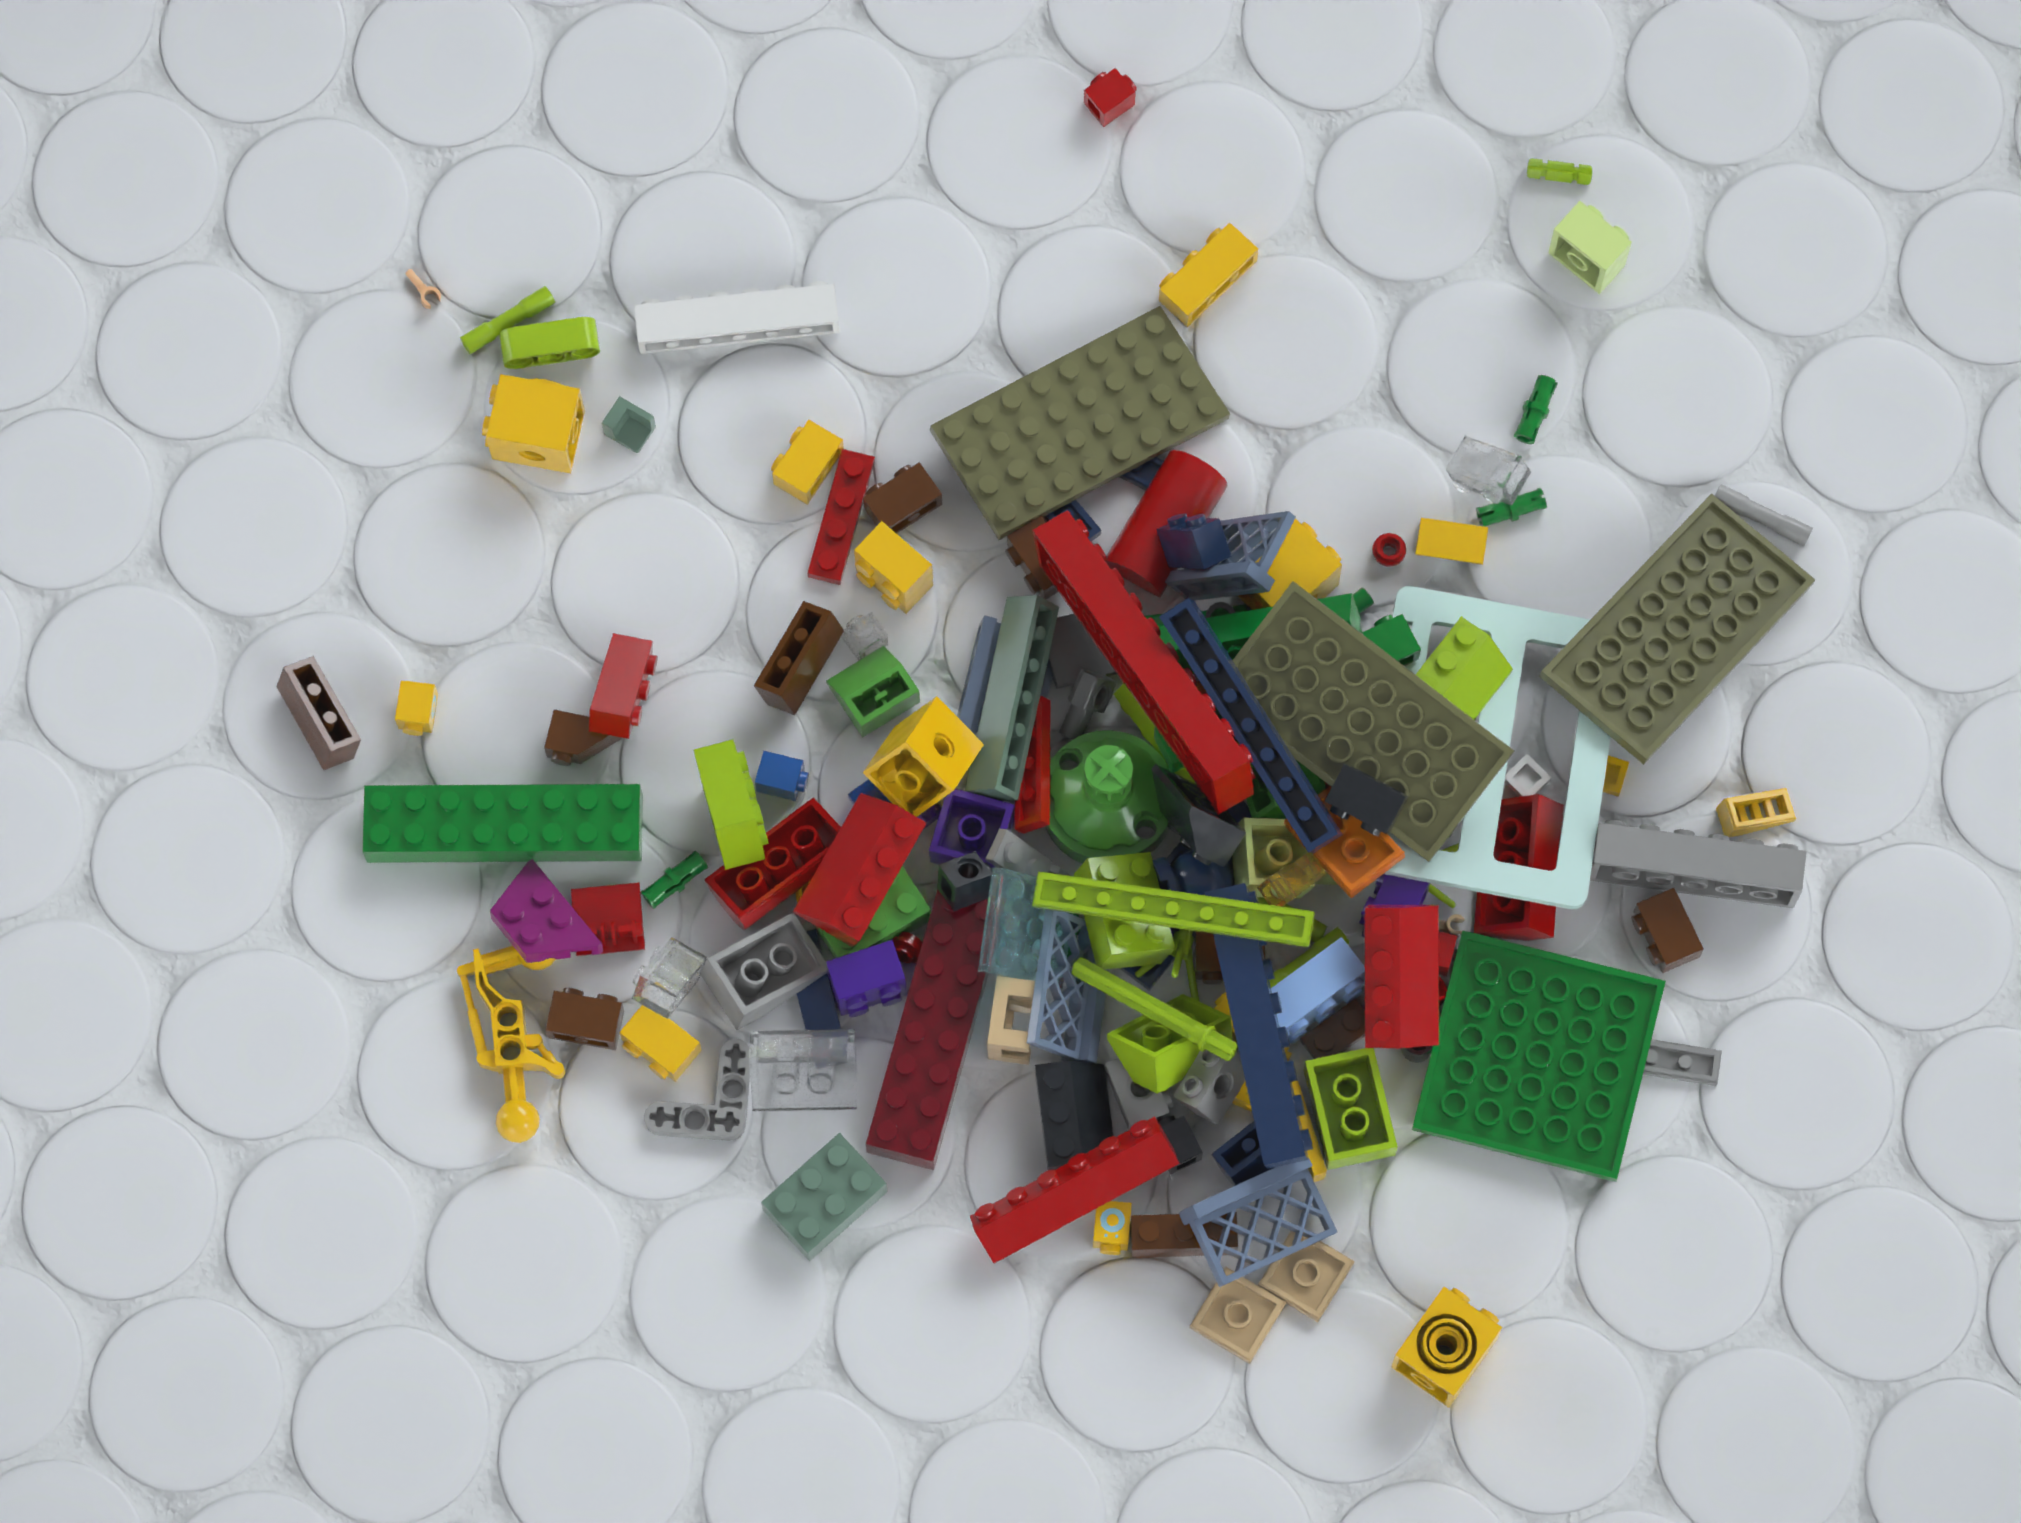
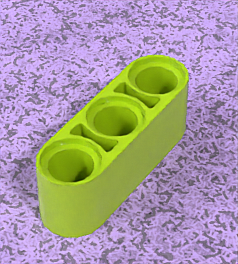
(549, 342)

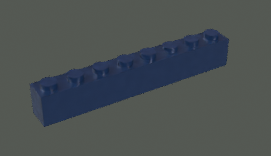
(1251, 725)
(1262, 1042)

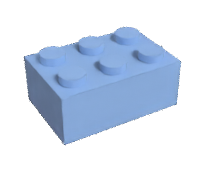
(1318, 987)

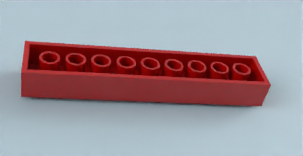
(1144, 661)

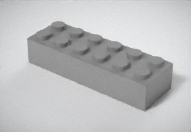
(1698, 864)

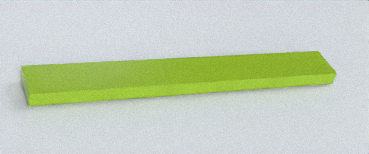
(1173, 909)

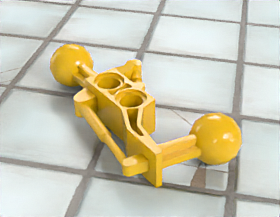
(517, 1118)

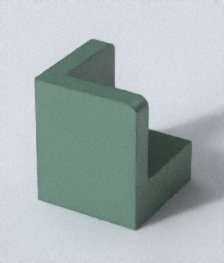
(628, 425)

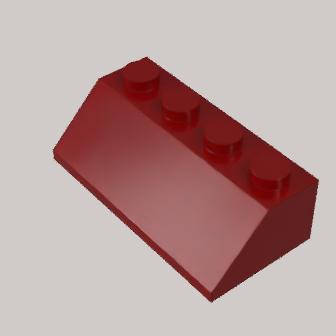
(1526, 837)
(859, 868)
(1401, 976)

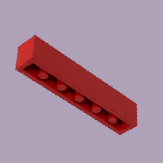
(1073, 1189)

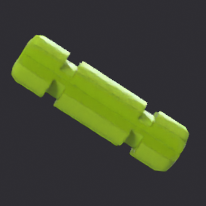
(1559, 171)

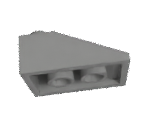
(763, 970)

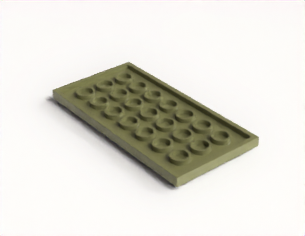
(1079, 422)
(1677, 628)
(1356, 705)

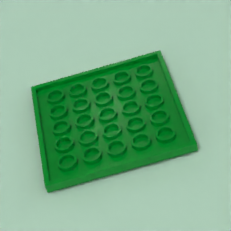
(1539, 1056)

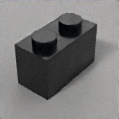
(1365, 799)

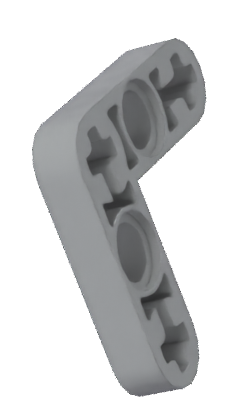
(723, 1105)

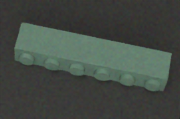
(1012, 697)

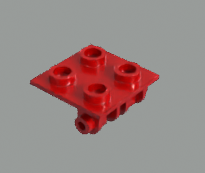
(612, 915)

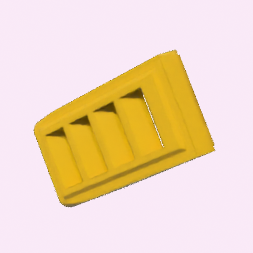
(1735, 819)

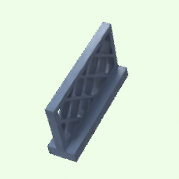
(1236, 577)
(979, 673)
(1086, 1004)
(1240, 1197)

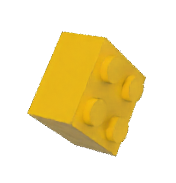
(893, 568)

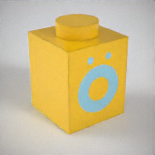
(416, 707)
(1112, 1227)

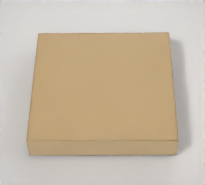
(1307, 1277)
(1238, 1316)

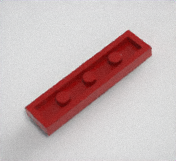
(841, 517)
(1033, 802)

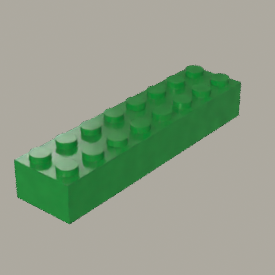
(502, 823)

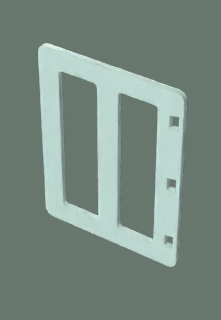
(1473, 863)

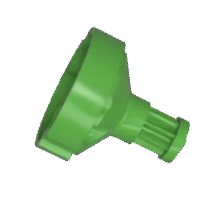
(1105, 797)

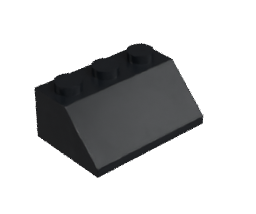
(1195, 819)
(1072, 1109)

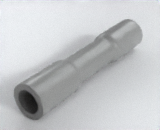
(1780, 523)

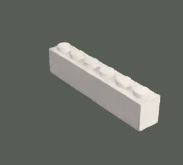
(736, 317)

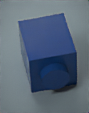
(781, 776)

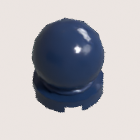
(1191, 875)

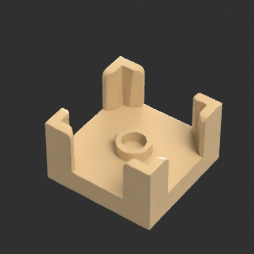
(1009, 997)

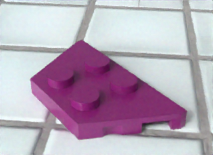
(541, 919)

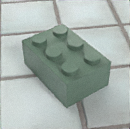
(824, 1196)

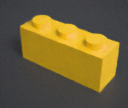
(1207, 273)

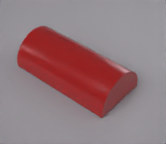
(1179, 487)
(789, 864)

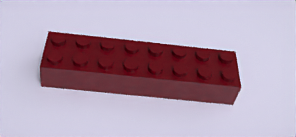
(931, 1038)

